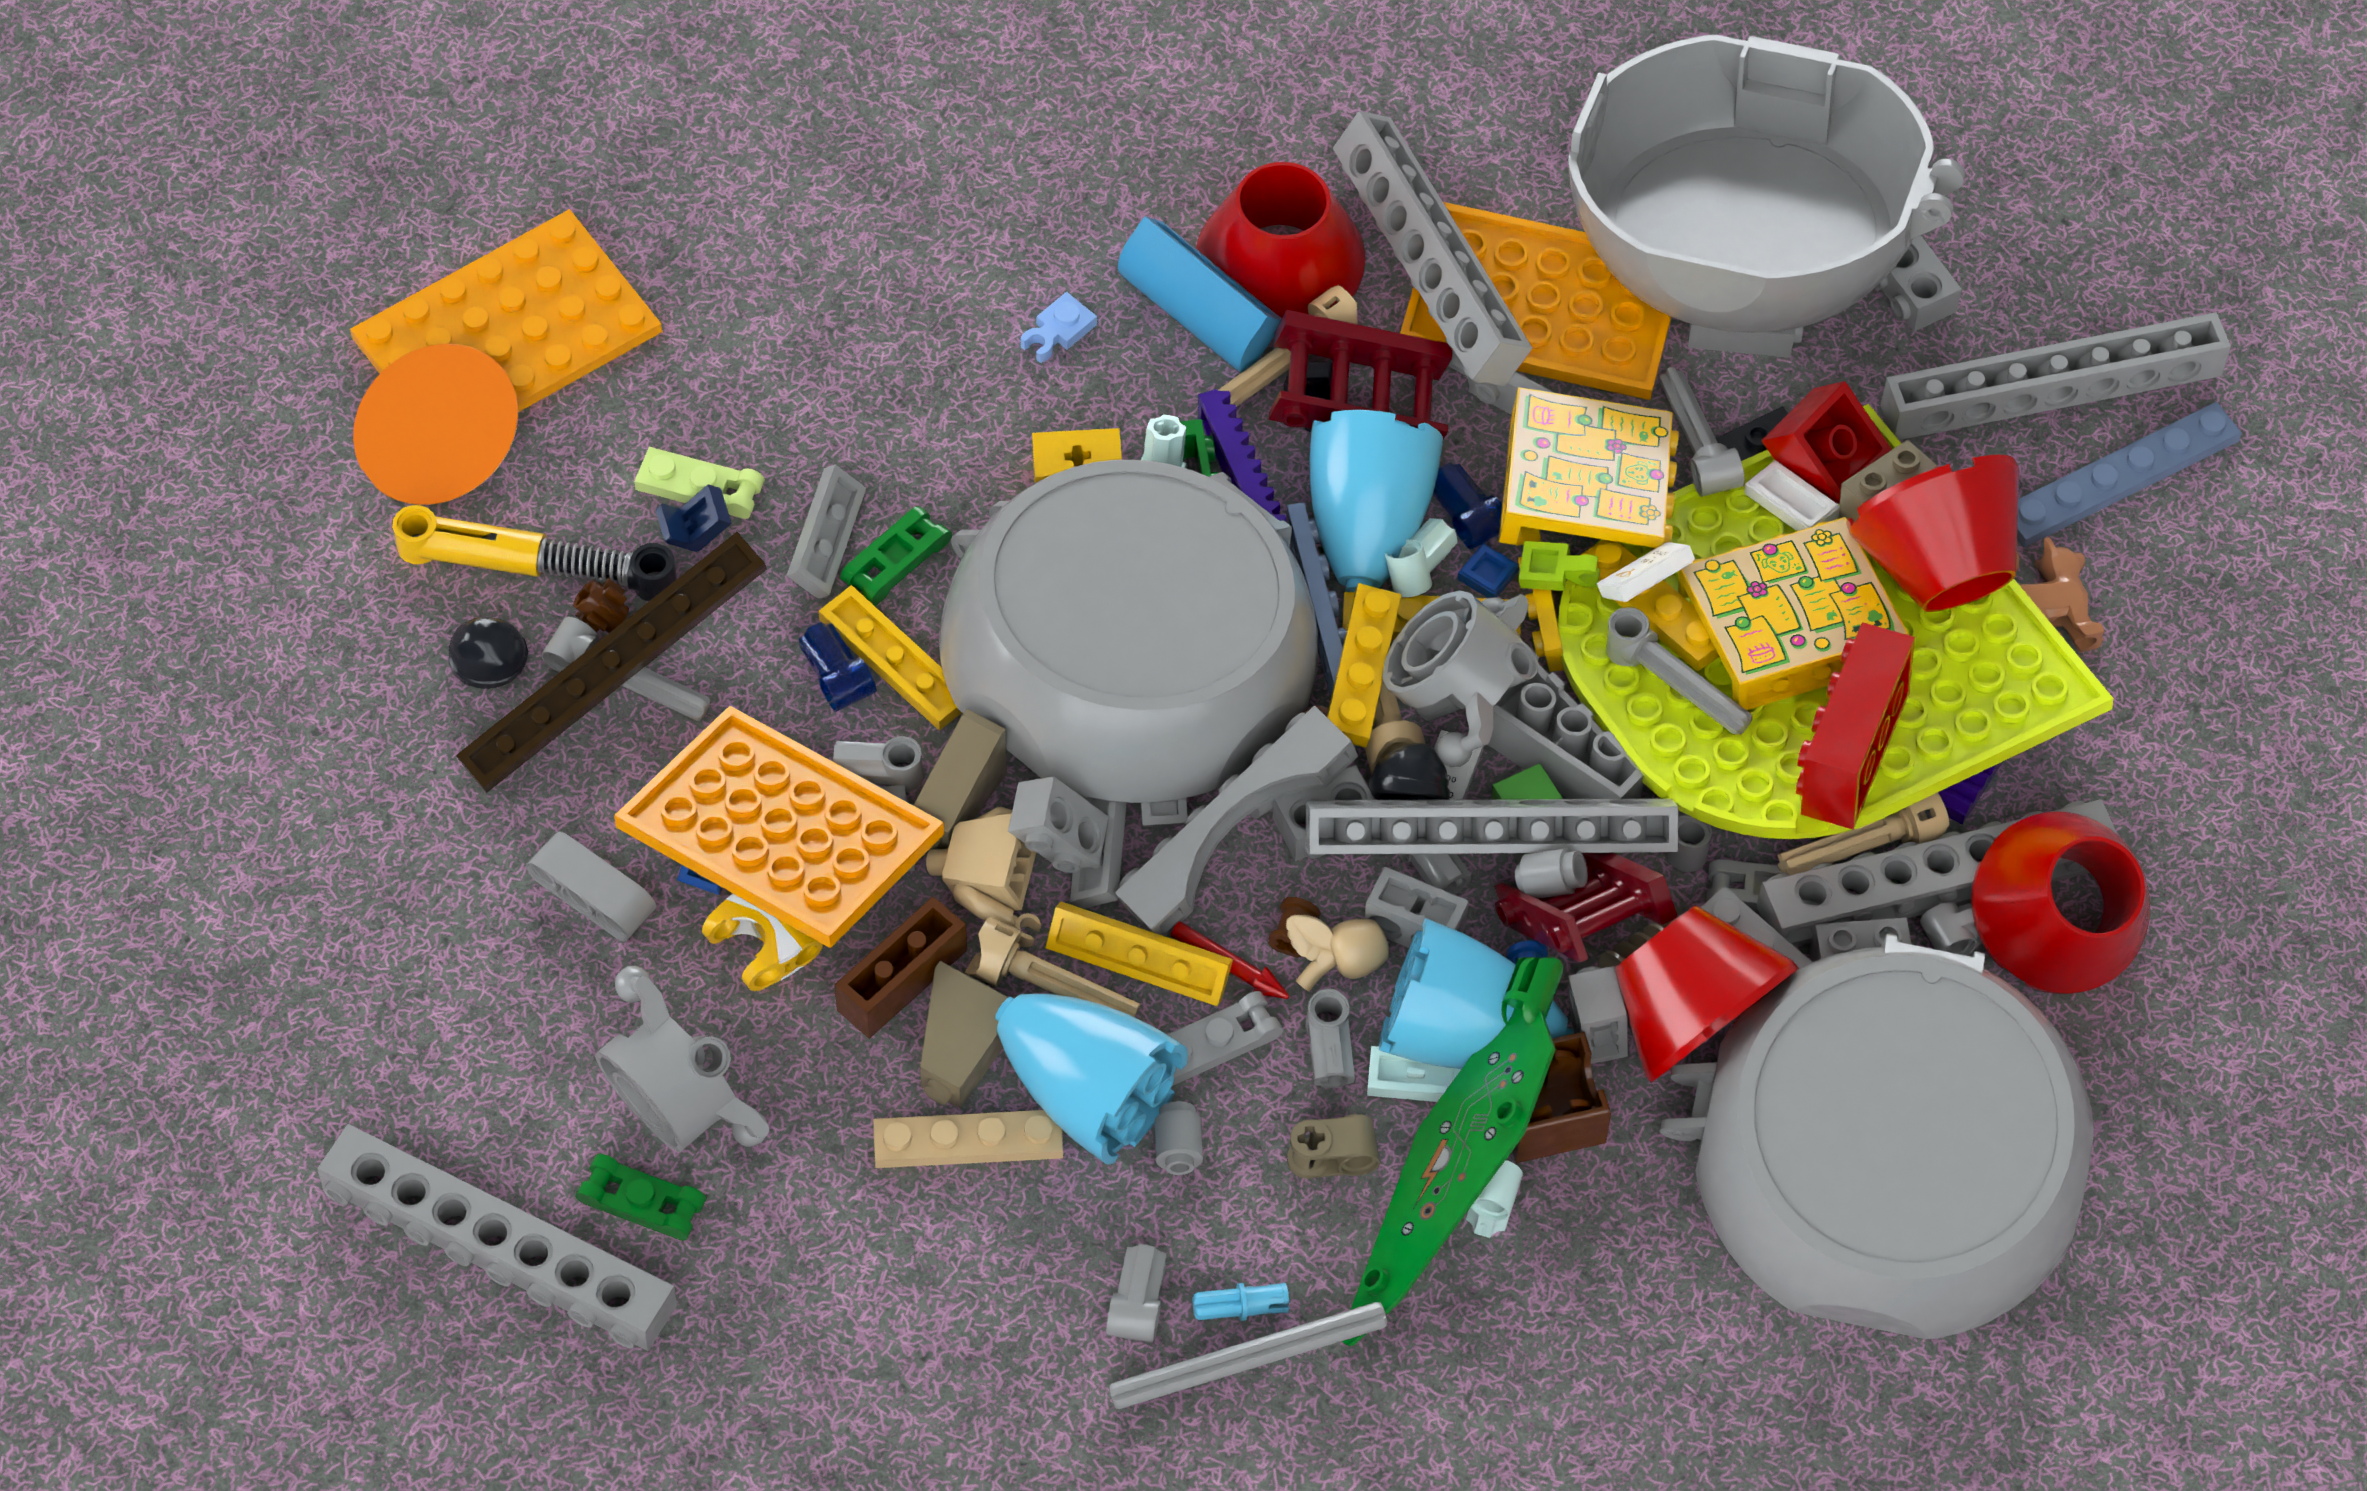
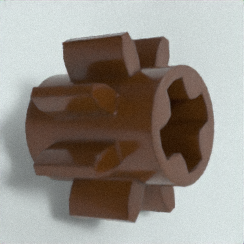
(601, 605)

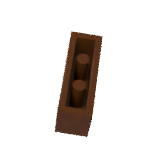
(900, 967)

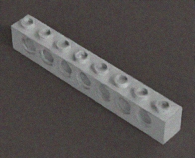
(1432, 249)
(2055, 376)
(1491, 826)
(1921, 888)
(361, 1156)

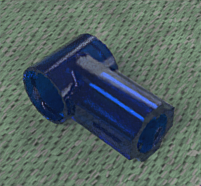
(1472, 512)
(838, 672)

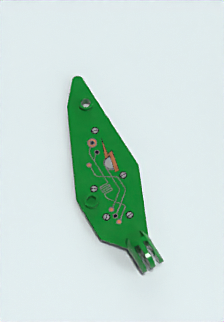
(1465, 1138)

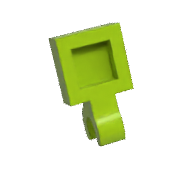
(1550, 564)

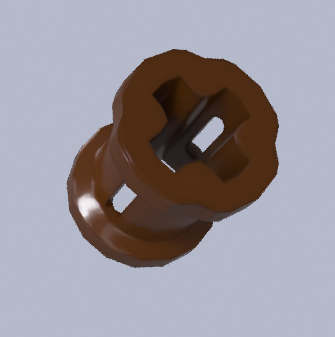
(1290, 906)

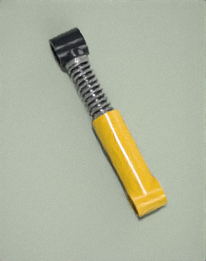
(527, 552)

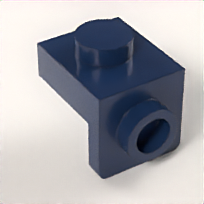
(696, 521)

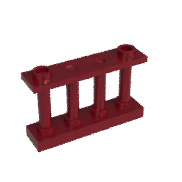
(1360, 345)
(1612, 893)

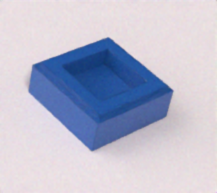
(1488, 571)

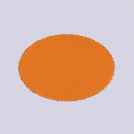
(435, 424)

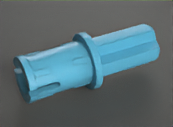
(1241, 1302)

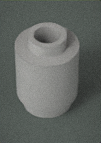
(1551, 873)
(1178, 1138)

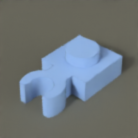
(1059, 323)

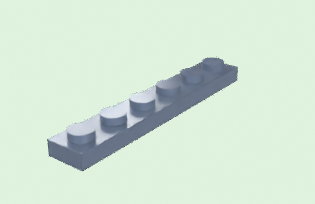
(2124, 472)
(1325, 603)

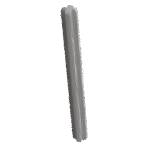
(1248, 1355)

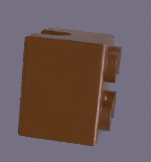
(1569, 1107)

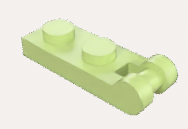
(683, 477)

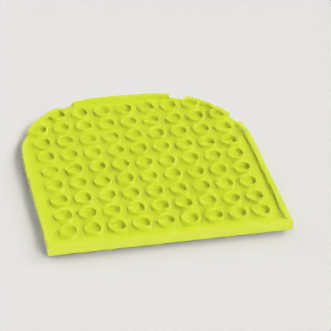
(1981, 691)

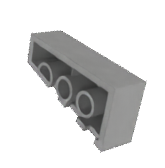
(1547, 727)

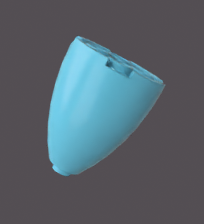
(1370, 489)
(1450, 999)
(1090, 1067)

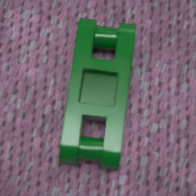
(895, 554)
(640, 1197)

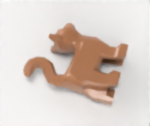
(2064, 596)

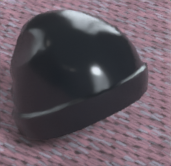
(487, 653)
(1410, 774)

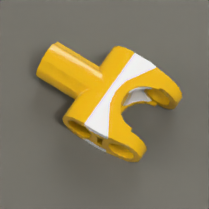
(783, 949)

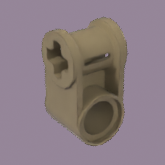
(1336, 1145)

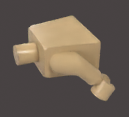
(988, 870)

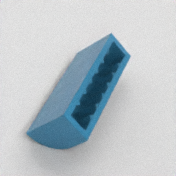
(1197, 294)

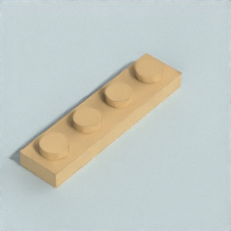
(966, 1139)

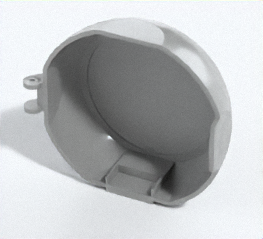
(1753, 180)
(1131, 629)
(1892, 1141)

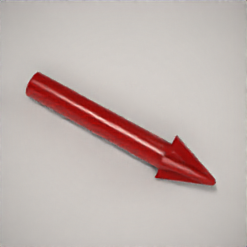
(1261, 980)

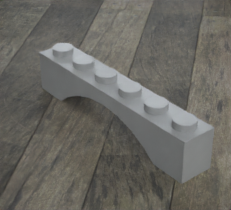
(1302, 759)

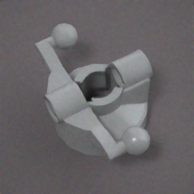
(1460, 658)
(664, 1077)

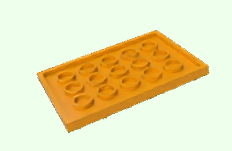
(1564, 301)
(537, 306)
(779, 826)

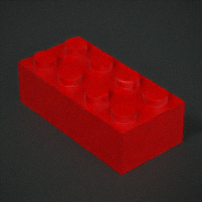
(1855, 725)

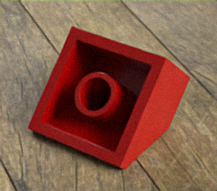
(1827, 439)

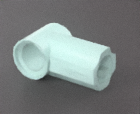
(1165, 441)
(1419, 557)
(1495, 1203)

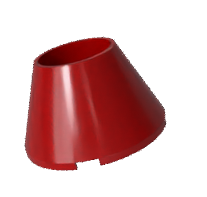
(1285, 269)
(1946, 532)
(2021, 921)
(1692, 985)

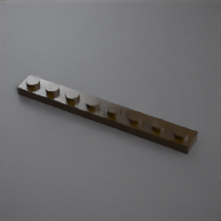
(611, 662)

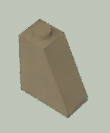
(964, 773)
(958, 1036)

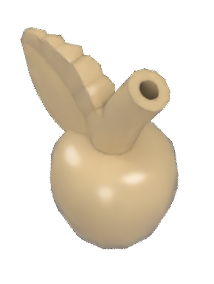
(1352, 946)

